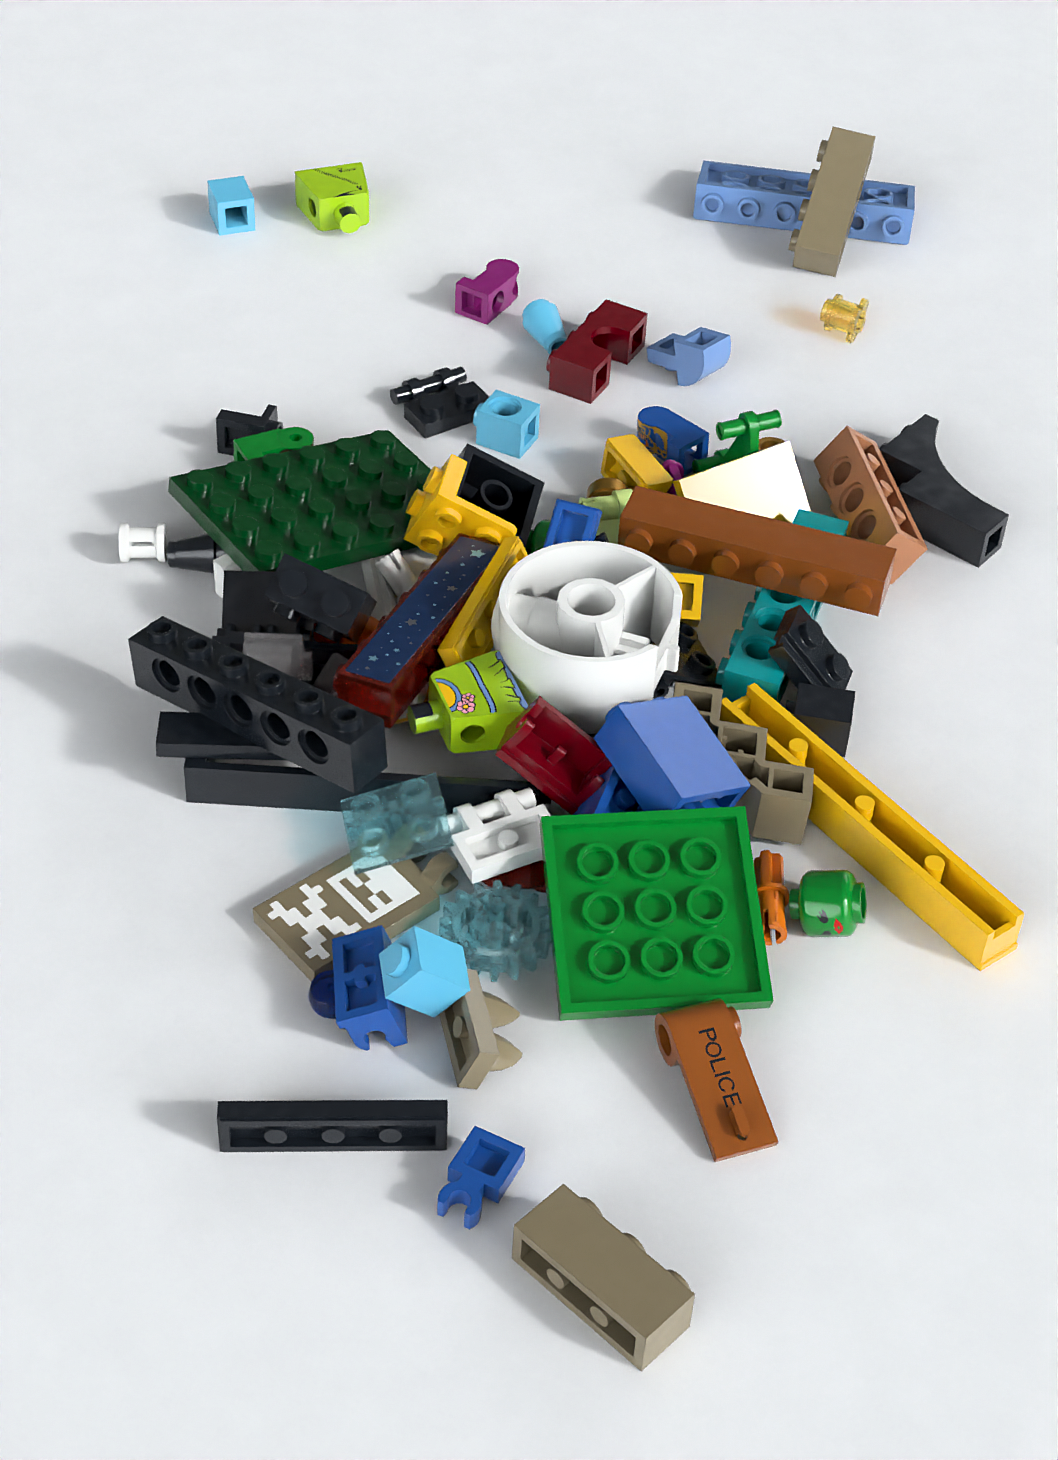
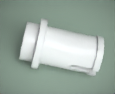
(397, 573)

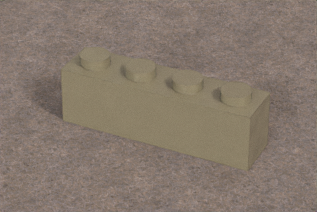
(832, 202)

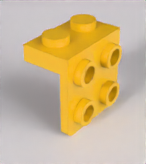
(442, 515)

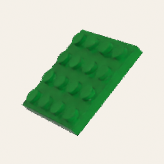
(653, 912)

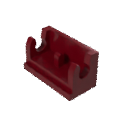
(554, 755)

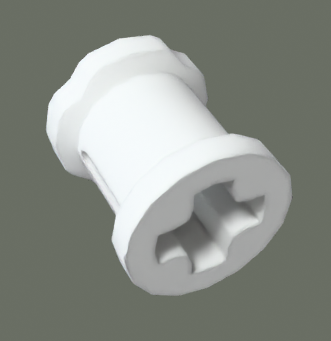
(129, 549)

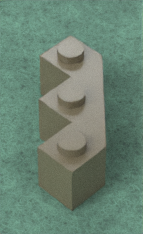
(779, 792)

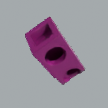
(489, 292)

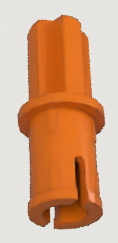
(772, 895)

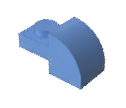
(691, 355)

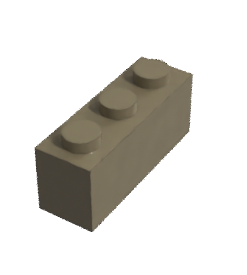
(603, 1276)

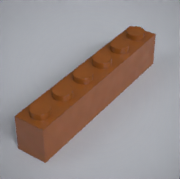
(757, 550)

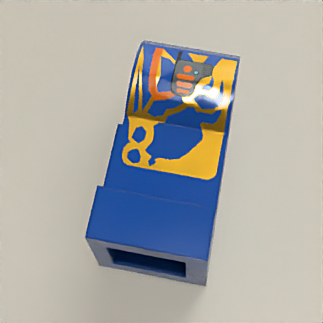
(671, 436)

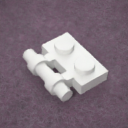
(497, 834)

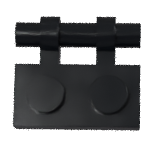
(441, 411)

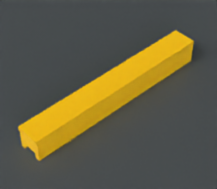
(887, 839)

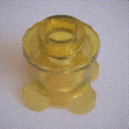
(844, 316)

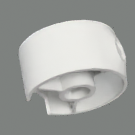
(582, 625)

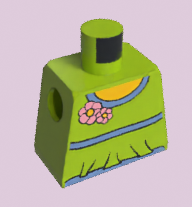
(470, 704)

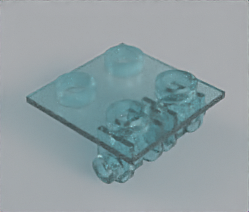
(396, 823)

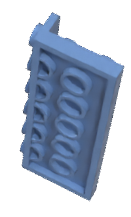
(775, 196)

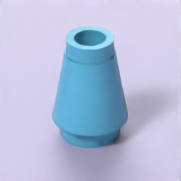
(544, 324)

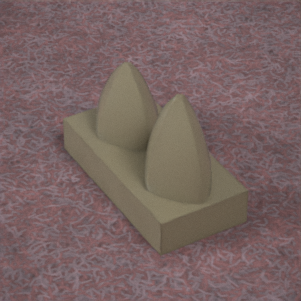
(471, 1038)

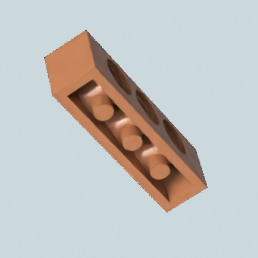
(868, 497)

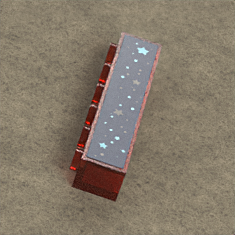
(403, 648)

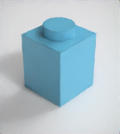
(231, 205)
(424, 972)

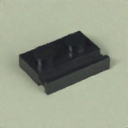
(807, 653)

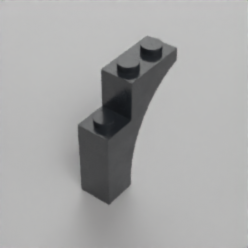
(938, 504)

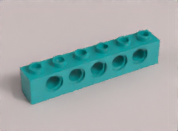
(750, 646)

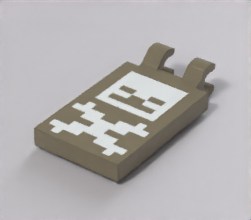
(341, 903)

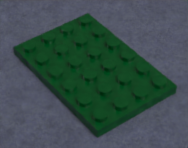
(313, 502)

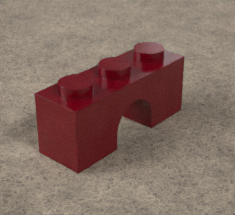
(584, 360)

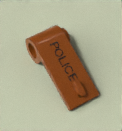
(717, 1075)

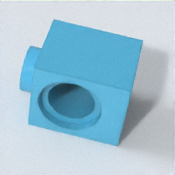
(507, 423)

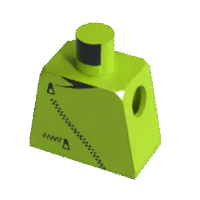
(334, 196)

